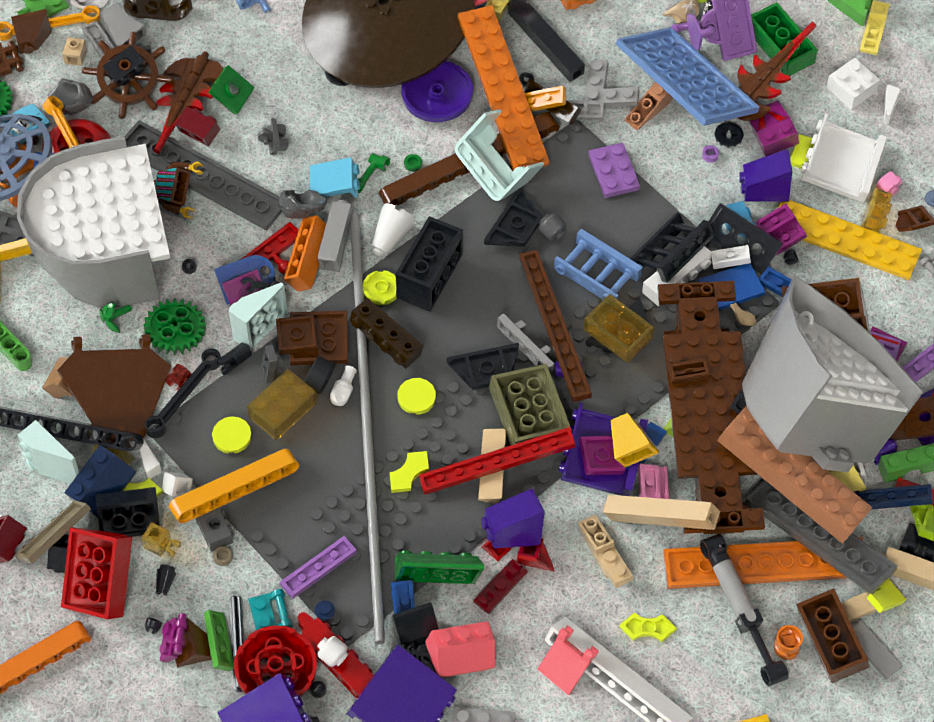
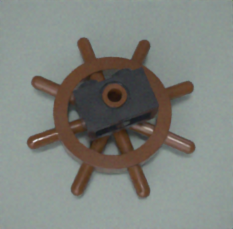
(124, 67)

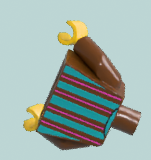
(172, 186)

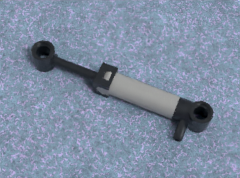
(747, 616)

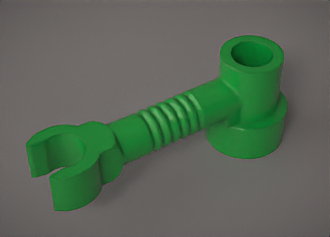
(376, 162)

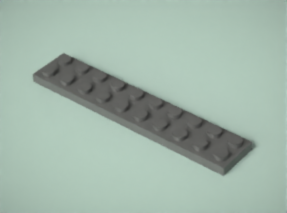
(215, 183)

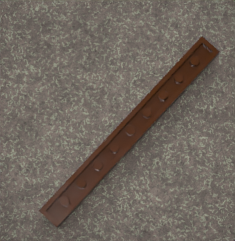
(555, 326)

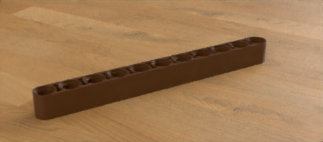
(449, 168)

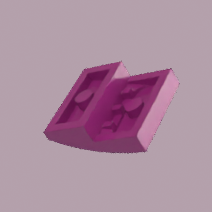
(783, 226)

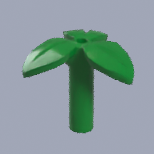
(109, 314)

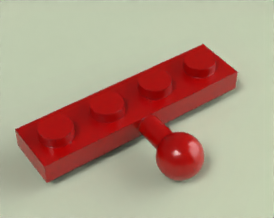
(276, 245)

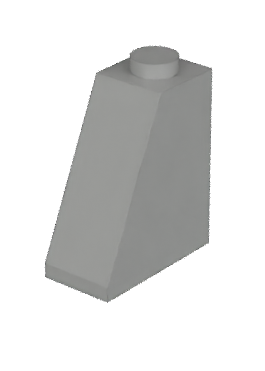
(120, 25)

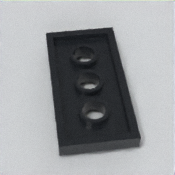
(753, 233)

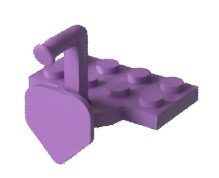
(730, 28)

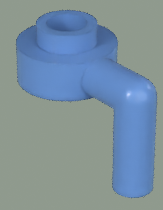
(243, 4)

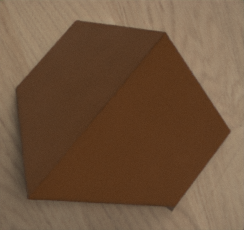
(196, 646)

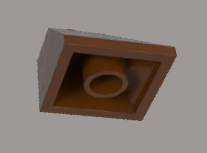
(31, 30)

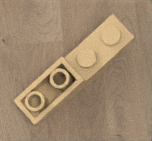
(604, 551)

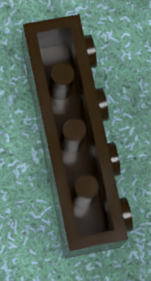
(386, 333)

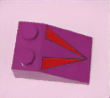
(775, 130)

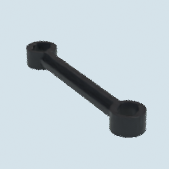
(182, 394)

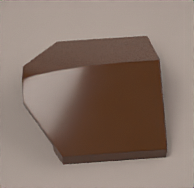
(913, 219)

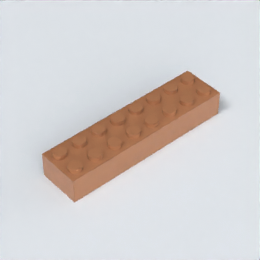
(796, 477)

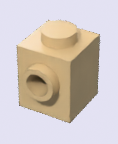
(74, 51)

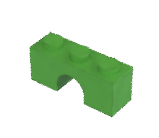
(902, 462)

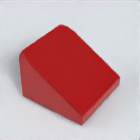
(496, 553)

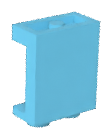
(335, 177)

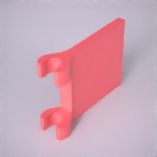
(566, 663)

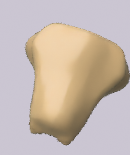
(743, 317)

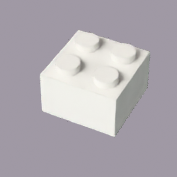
(853, 83)

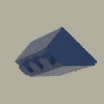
(100, 475)

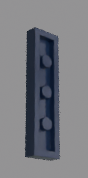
(897, 496)

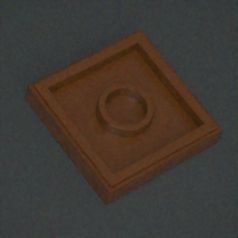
(296, 334)

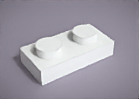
(731, 257)

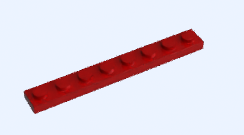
(497, 460)

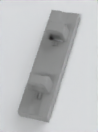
(515, 334)

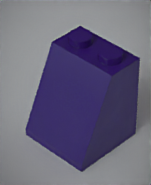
(767, 178)
(515, 521)

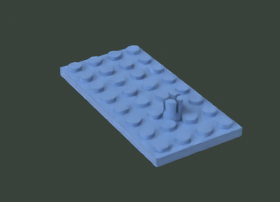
(687, 76)

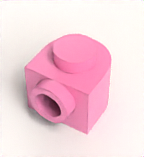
(889, 183)

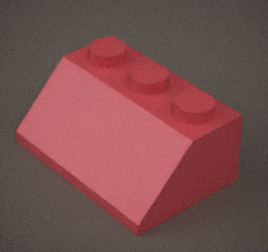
(462, 649)

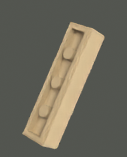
(491, 485)

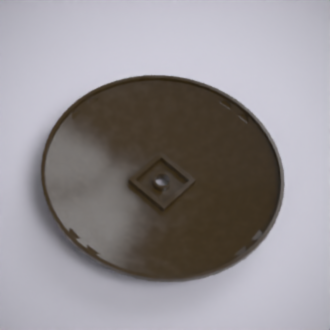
(385, 42)

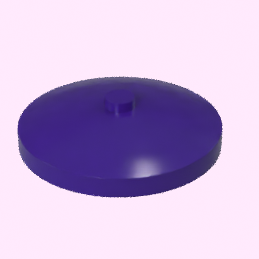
(439, 94)

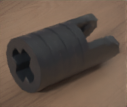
(234, 358)

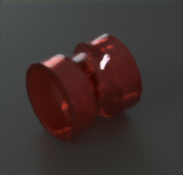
(178, 376)

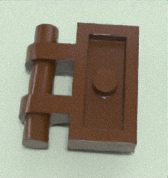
(15, 61)

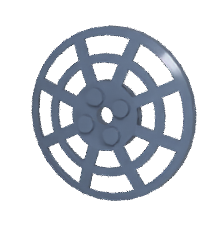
(10, 151)

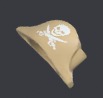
(680, 10)

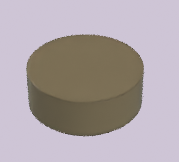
(222, 556)

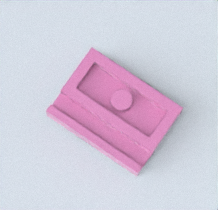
(653, 481)

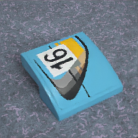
(32, 111)

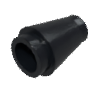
(164, 578)

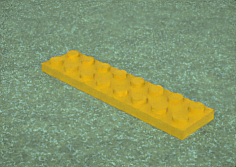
(855, 242)

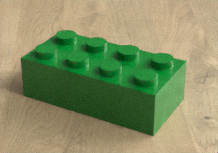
(776, 30)

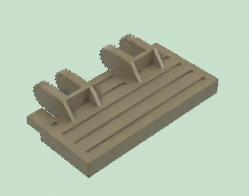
(53, 532)

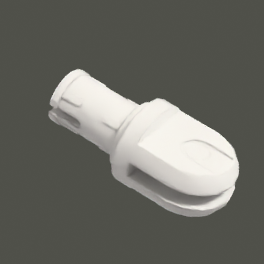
(343, 388)

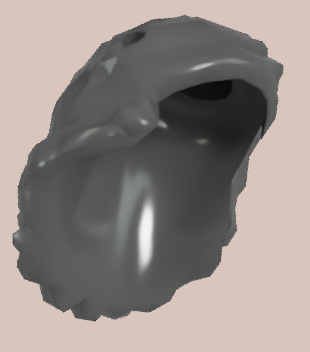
(73, 94)
(301, 205)

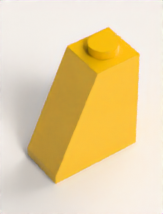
(630, 441)

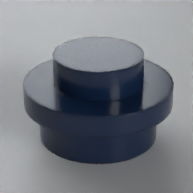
(324, 610)

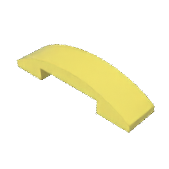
(874, 27)

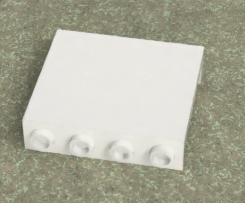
(842, 160)

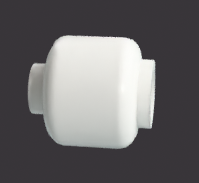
(332, 651)

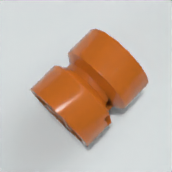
(788, 642)

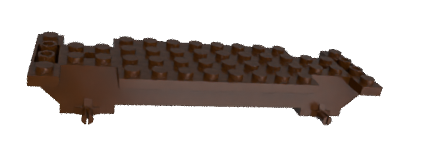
(702, 406)

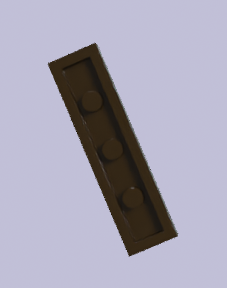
(566, 112)

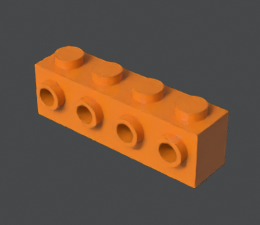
(303, 260)

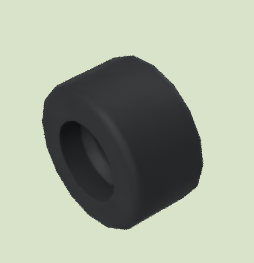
(319, 374)

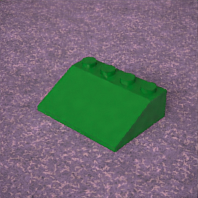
(437, 568)

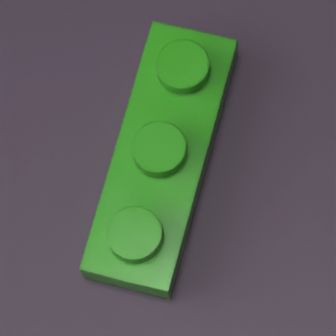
(218, 640)

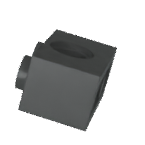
(215, 537)

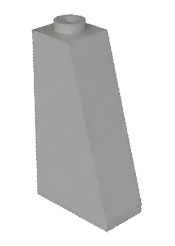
(335, 236)

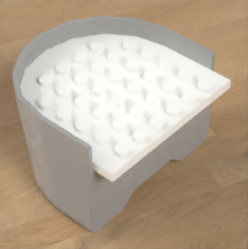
(96, 222)

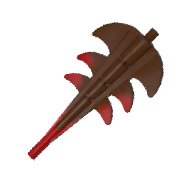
(193, 75)
(757, 84)

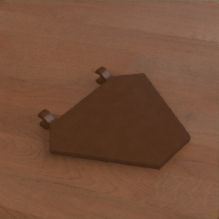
(116, 385)

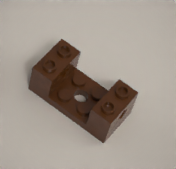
(912, 426)

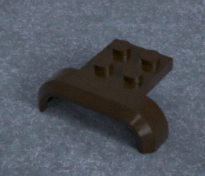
(157, 9)

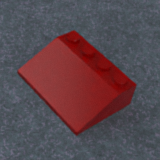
(96, 572)

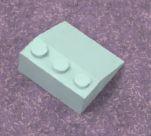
(257, 314)
(46, 454)

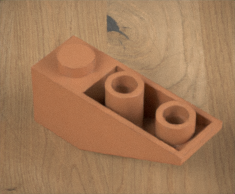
(649, 106)

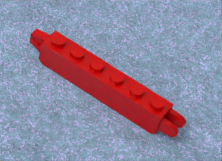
(351, 671)

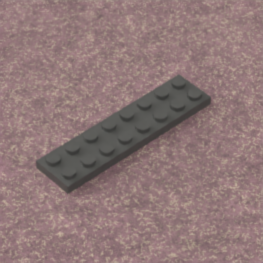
(852, 558)

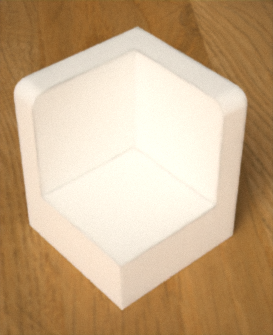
(176, 484)

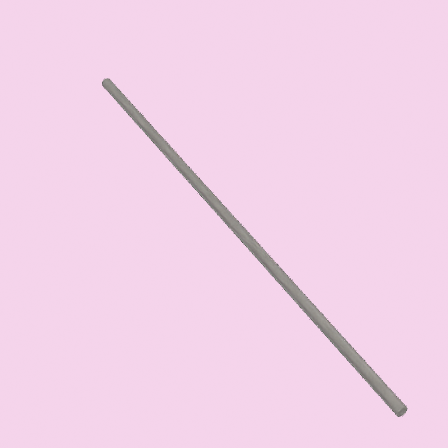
(376, 584)

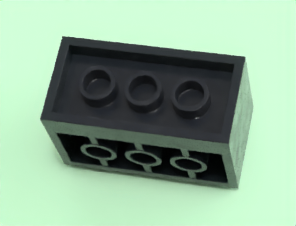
(429, 263)

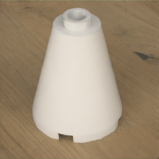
(391, 229)

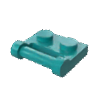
(262, 610)

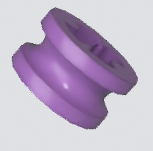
(708, 149)

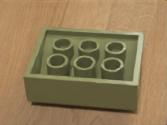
(527, 403)

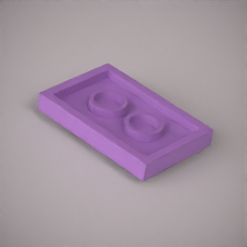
(613, 170)

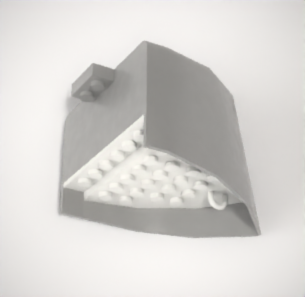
(825, 383)

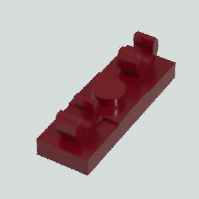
(500, 586)

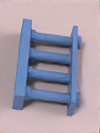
(602, 252)

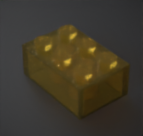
(618, 328)
(282, 404)

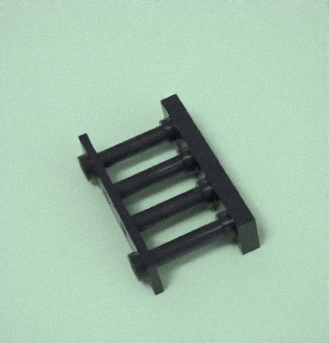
(681, 255)

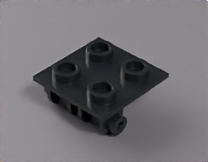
(917, 545)

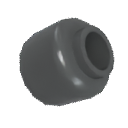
(552, 227)

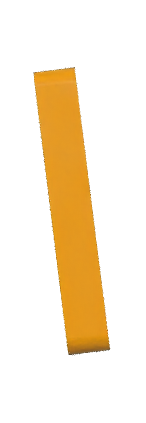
(233, 485)

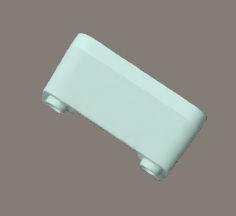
(485, 162)

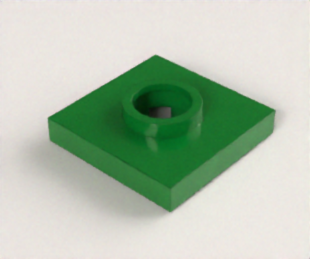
(221, 91)

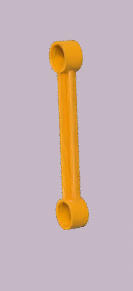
(58, 21)
(54, 107)

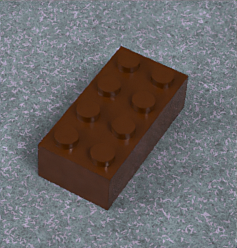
(832, 636)

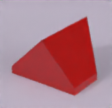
(535, 556)

